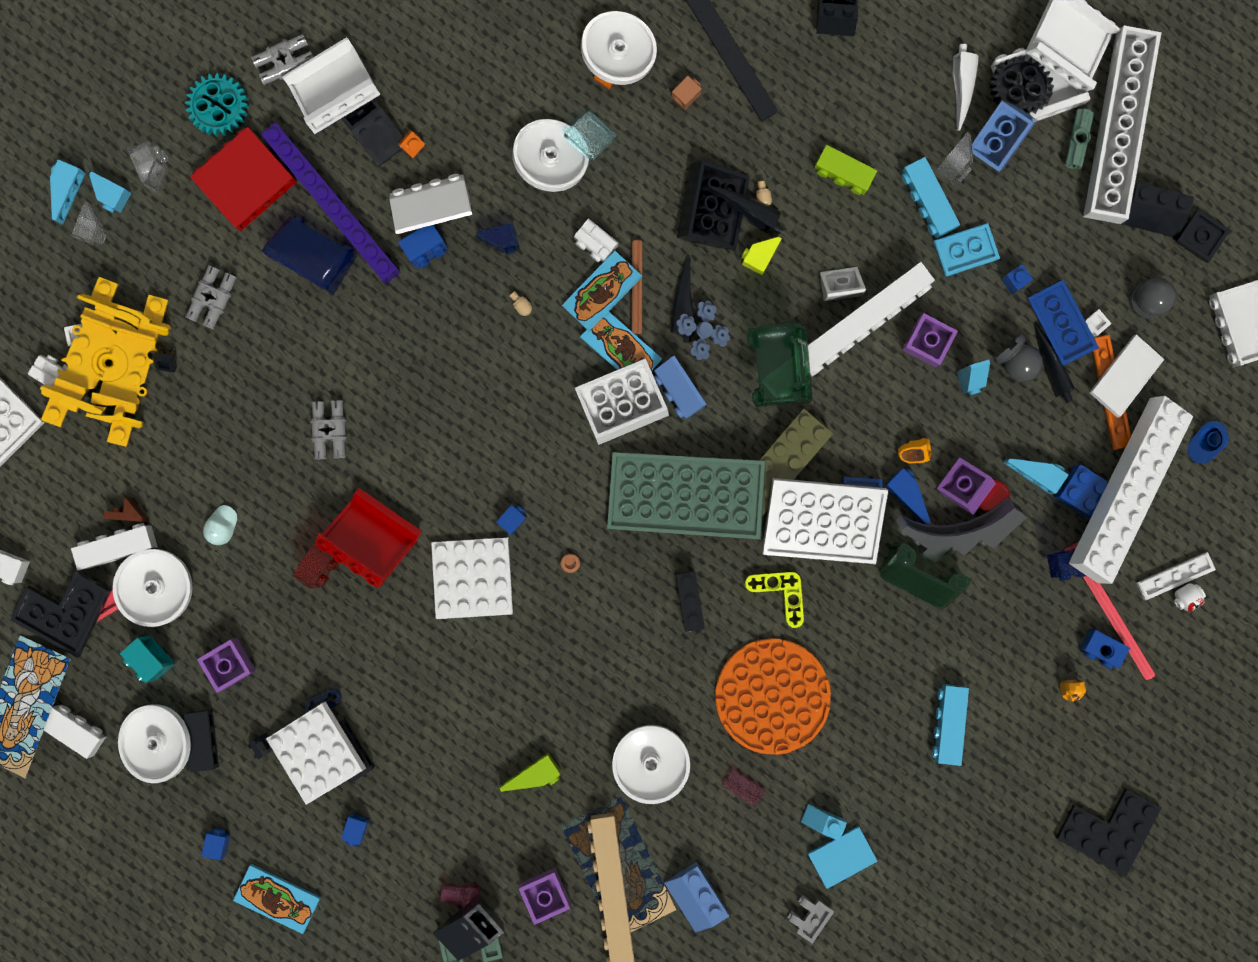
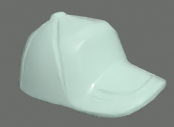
(220, 525)

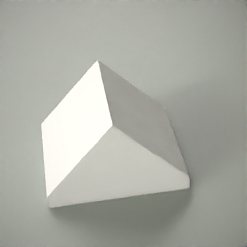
(842, 284)

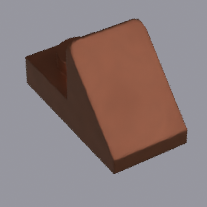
(130, 512)

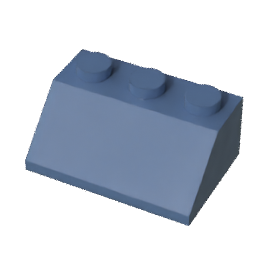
(1002, 135)
(679, 388)
(697, 898)

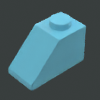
(109, 194)
(824, 822)

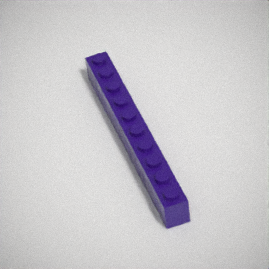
(330, 203)

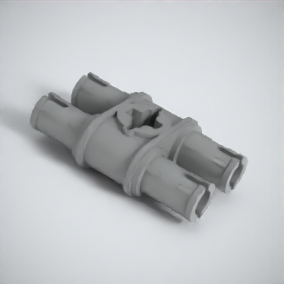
(274, 54)
(205, 288)
(337, 436)

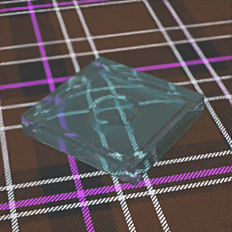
(590, 135)

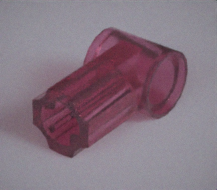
(459, 894)

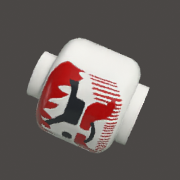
(1189, 597)

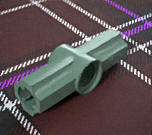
(1081, 128)

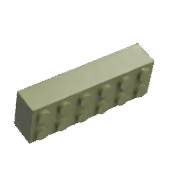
(793, 450)

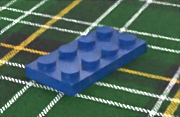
(1063, 322)

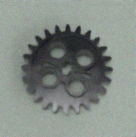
(1038, 83)

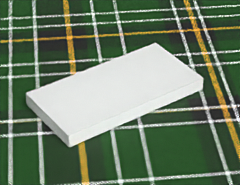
(1126, 376)

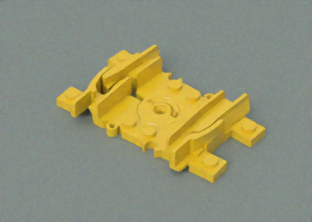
(99, 343)

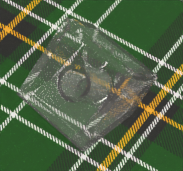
(957, 163)
(150, 165)

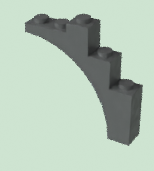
(962, 537)

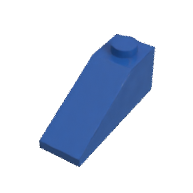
(907, 491)

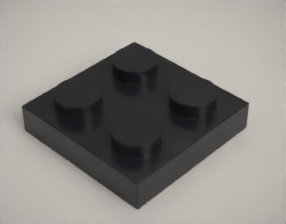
(1202, 236)

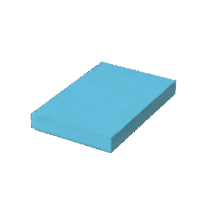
(966, 250)
(842, 858)

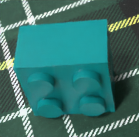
(147, 659)

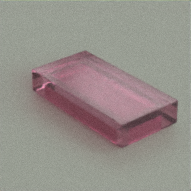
(743, 788)

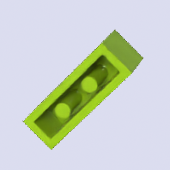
(845, 170)

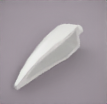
(964, 77)

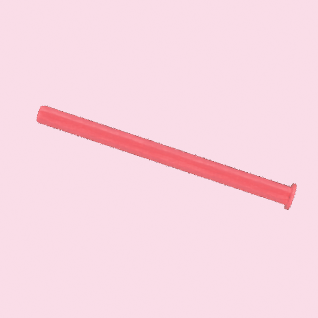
(1118, 624)

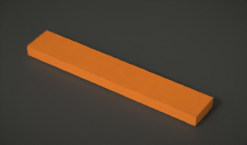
(1117, 426)

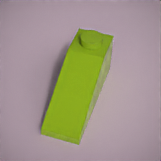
(535, 775)

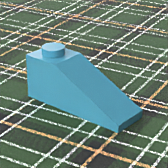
(64, 186)
(974, 377)
(1044, 475)

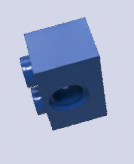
(1115, 651)

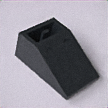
(837, 17)
(374, 131)
(470, 929)

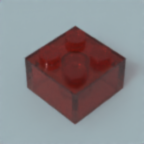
(315, 568)

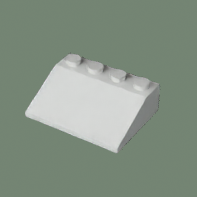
(430, 203)
(622, 401)

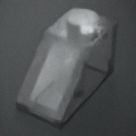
(89, 226)

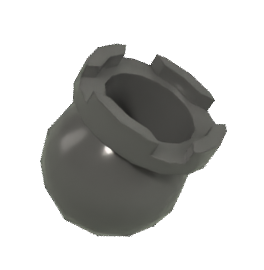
(1152, 298)
(1020, 360)

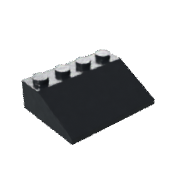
(705, 215)

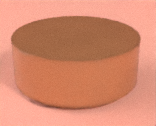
(570, 563)

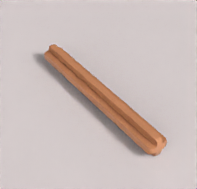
(637, 288)

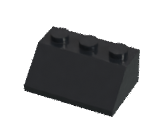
(1159, 210)

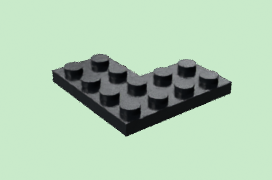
(63, 623)
(1115, 841)

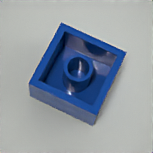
(423, 246)
(1081, 490)

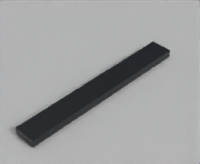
(733, 58)

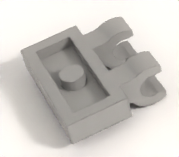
(814, 920)

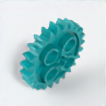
(207, 119)

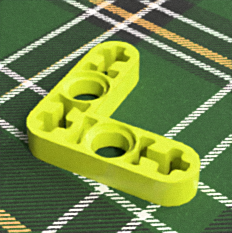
(787, 590)

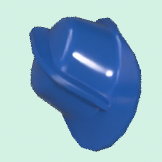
(1208, 442)

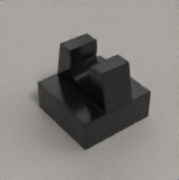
(165, 361)
(260, 746)

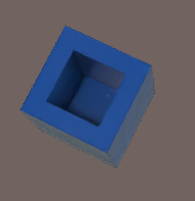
(1017, 279)
(512, 519)
(355, 830)
(216, 844)

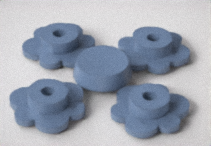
(704, 330)

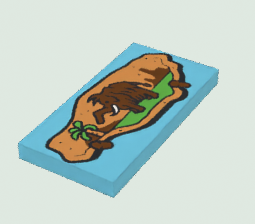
(602, 290)
(618, 344)
(277, 898)

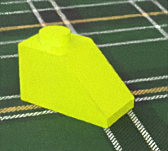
(760, 255)

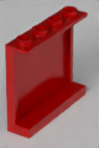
(243, 179)
(368, 538)

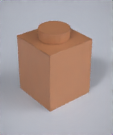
(686, 92)

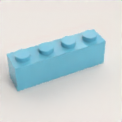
(930, 198)
(951, 724)

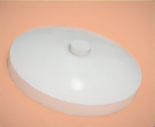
(618, 47)
(547, 157)
(152, 587)
(154, 743)
(651, 764)

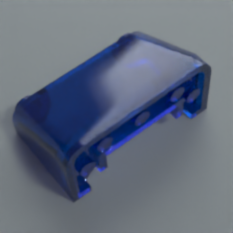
(310, 254)

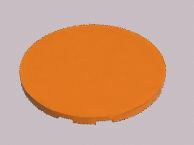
(772, 696)

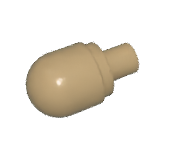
(763, 194)
(521, 304)

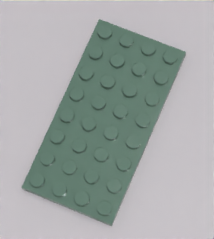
(687, 495)

